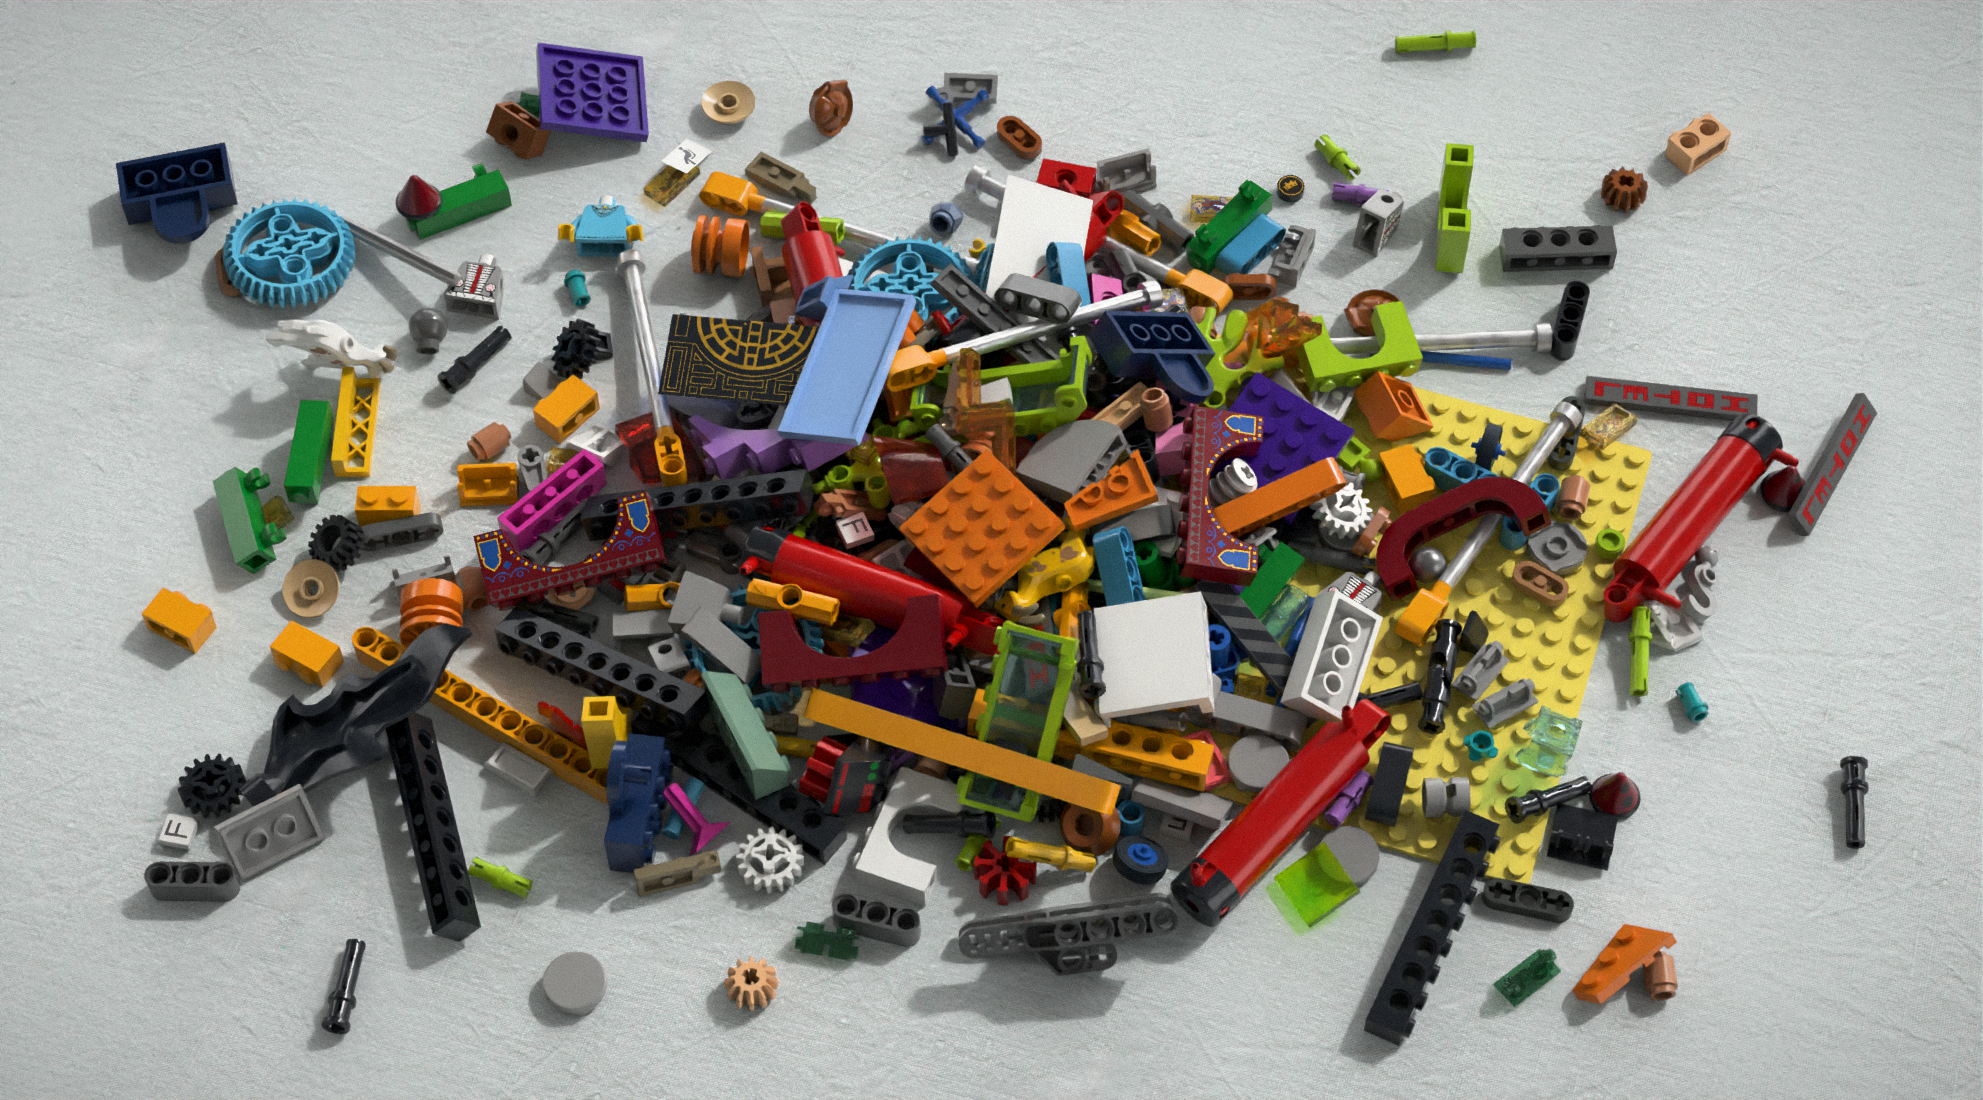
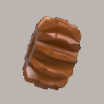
(1624, 189)

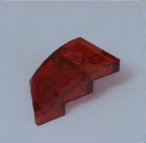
(639, 438)
(910, 468)

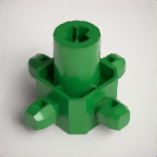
(1157, 570)

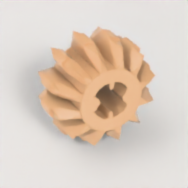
(753, 993)

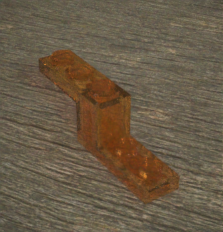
(1280, 326)
(984, 420)

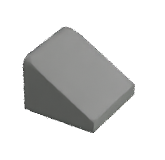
(540, 381)

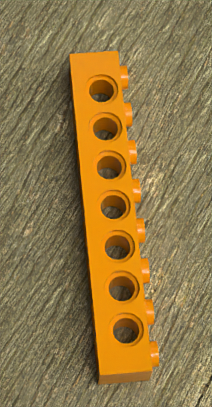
(1132, 756)

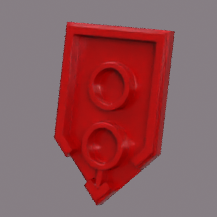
(562, 724)

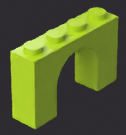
(1453, 216)
(1398, 354)

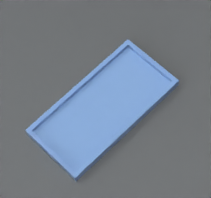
(847, 366)

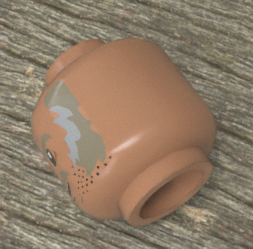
(473, 588)

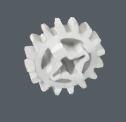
(1343, 512)
(784, 864)

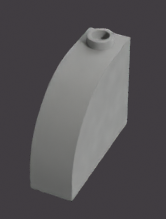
(1071, 458)

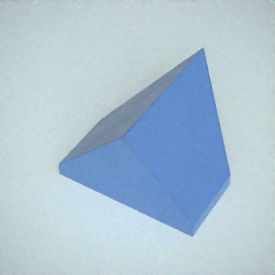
(817, 297)

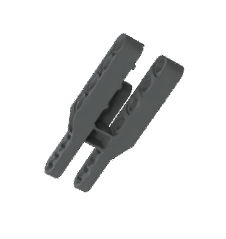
(1048, 941)

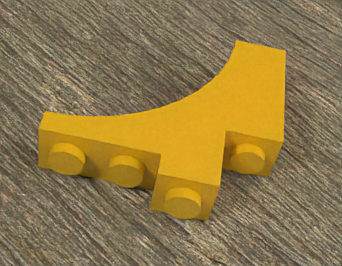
(602, 725)

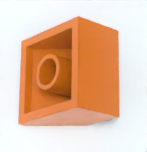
(1392, 407)

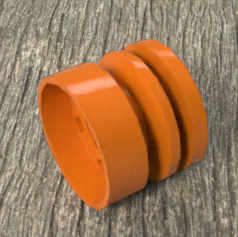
(715, 246)
(427, 605)

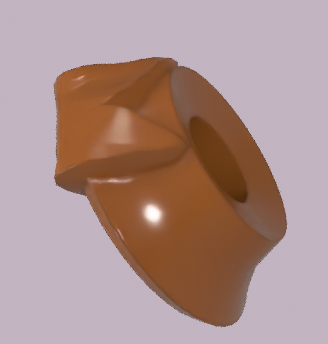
(831, 107)
(1361, 309)
(1089, 829)

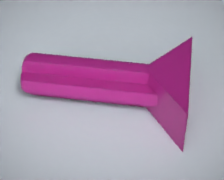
(701, 828)

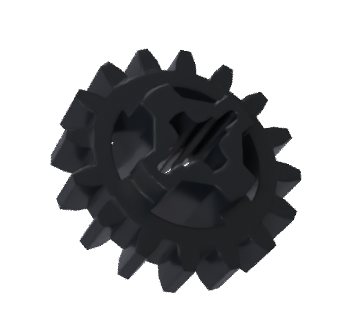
(576, 349)
(211, 785)

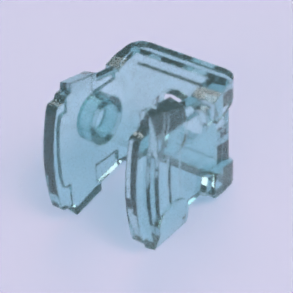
(1551, 742)

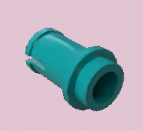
(575, 282)
(1695, 708)

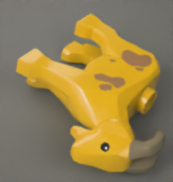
(1047, 574)

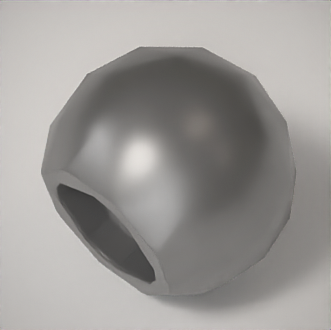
(1427, 564)

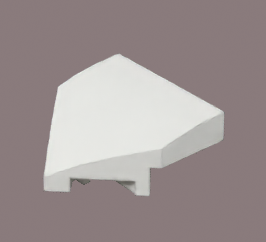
(1672, 627)

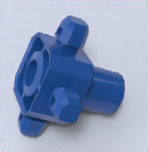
(1225, 657)

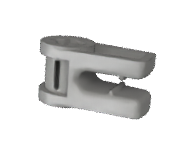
(532, 466)

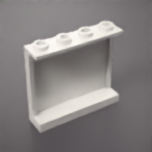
(1154, 656)

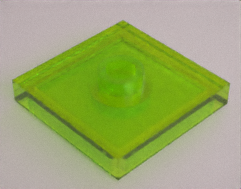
(1317, 884)

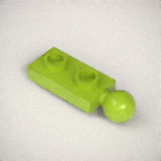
(1356, 456)

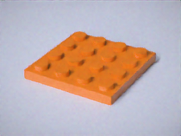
(982, 528)

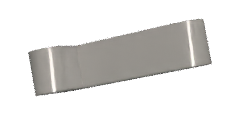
(1247, 717)

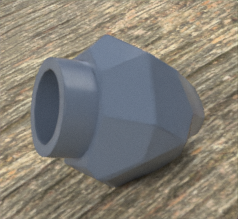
(945, 218)

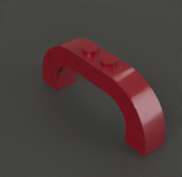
(1447, 513)

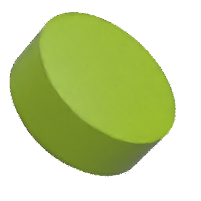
(1609, 543)

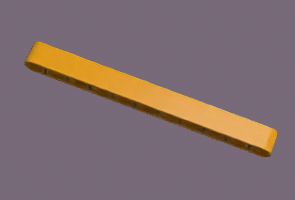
(495, 724)
(962, 751)

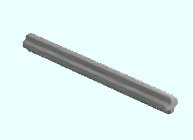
(403, 253)

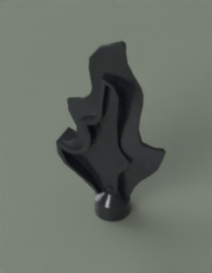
(343, 728)

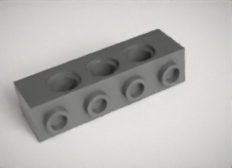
(1557, 248)

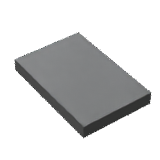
(1183, 802)
(269, 832)

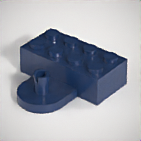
(177, 190)
(1157, 347)
(634, 796)

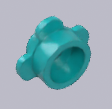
(1480, 738)

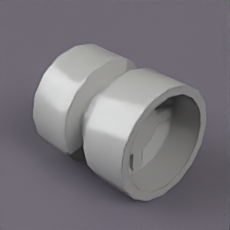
(1445, 797)

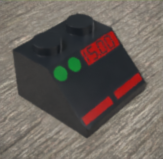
(859, 777)

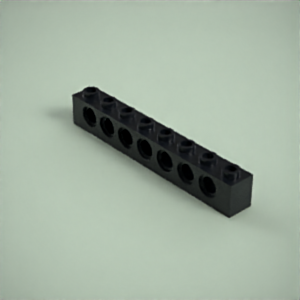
(709, 503)
(602, 670)
(433, 828)
(1470, 832)
(818, 842)

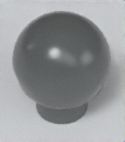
(428, 329)

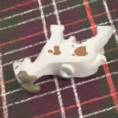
(332, 346)

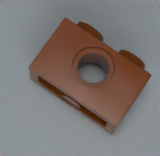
(517, 130)

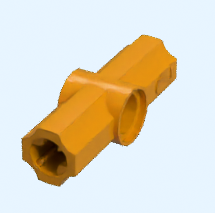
(1131, 232)
(647, 596)
(1072, 603)
(809, 606)

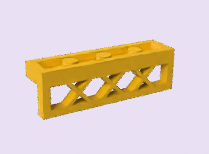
(345, 420)

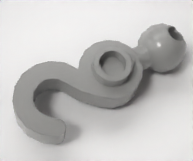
(1702, 582)

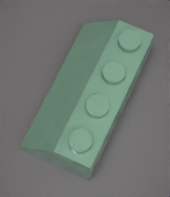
(745, 733)

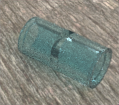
(1285, 611)

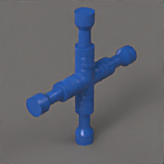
(959, 113)

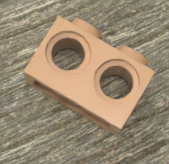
(1697, 143)

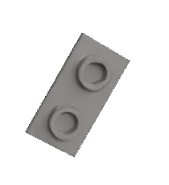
(1481, 670)
(1506, 703)

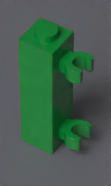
(466, 202)
(1227, 225)
(308, 451)
(244, 520)
(1271, 579)

